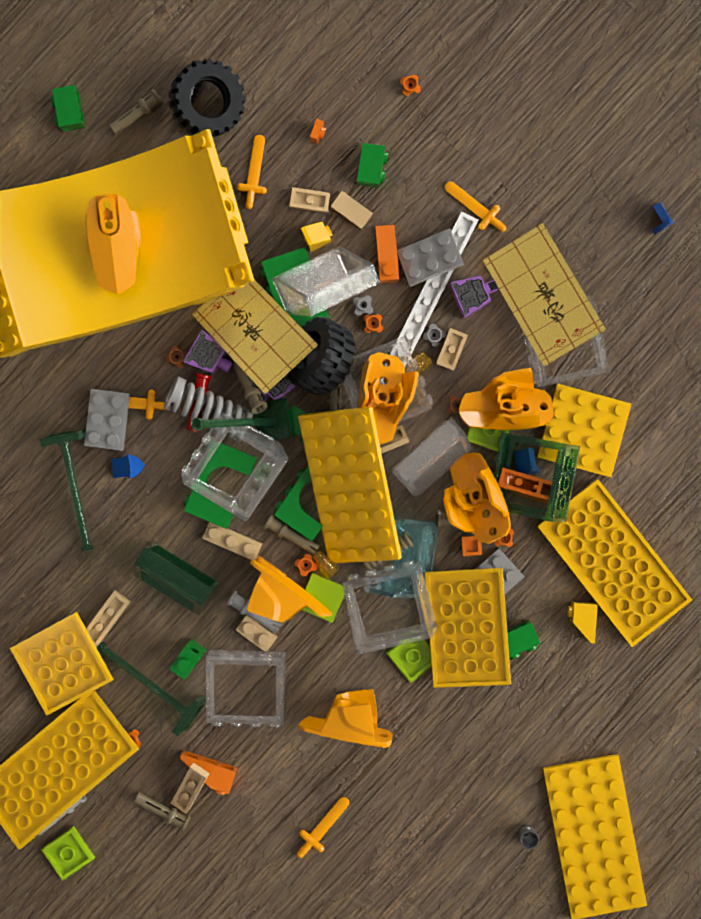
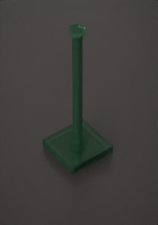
(272, 422)
(63, 440)
(188, 713)

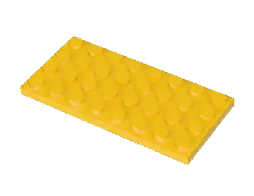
(350, 485)
(615, 564)
(60, 767)
(594, 836)

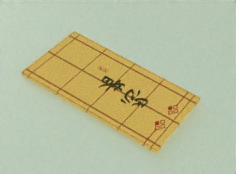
(544, 295)
(256, 333)

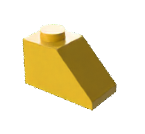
(316, 235)
(584, 618)

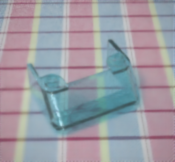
(423, 550)

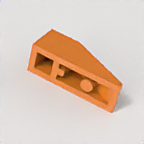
(387, 254)
(525, 485)
(220, 776)

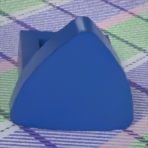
(664, 216)
(526, 461)
(127, 466)

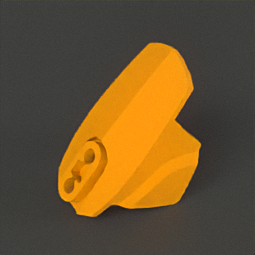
(114, 249)
(387, 400)
(502, 403)
(474, 495)
(279, 596)
(351, 720)

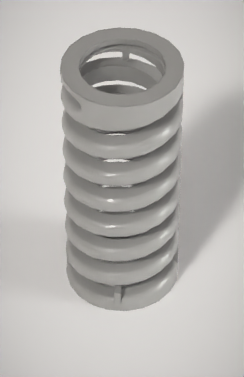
(179, 391)

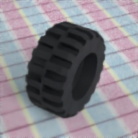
(227, 84)
(328, 362)

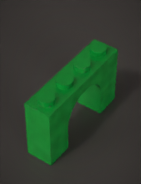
(279, 265)
(206, 509)
(291, 511)

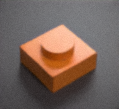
(318, 131)
(470, 546)

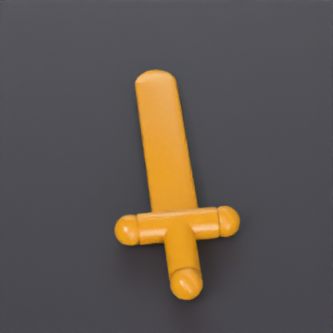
(254, 172)
(477, 208)
(146, 404)
(313, 838)

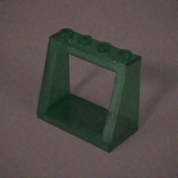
(562, 478)
(175, 577)

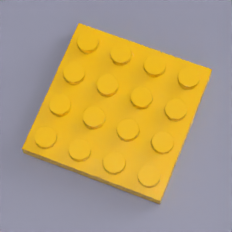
(589, 422)
(61, 663)

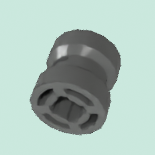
(529, 841)

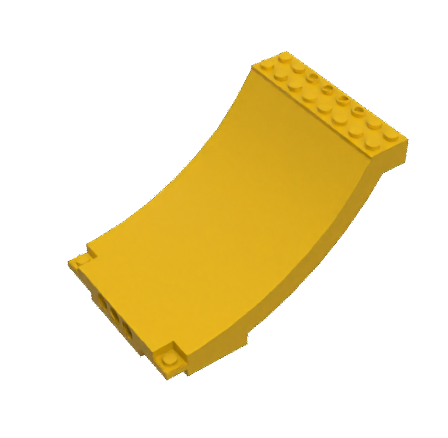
(186, 254)

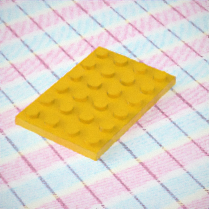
(471, 629)

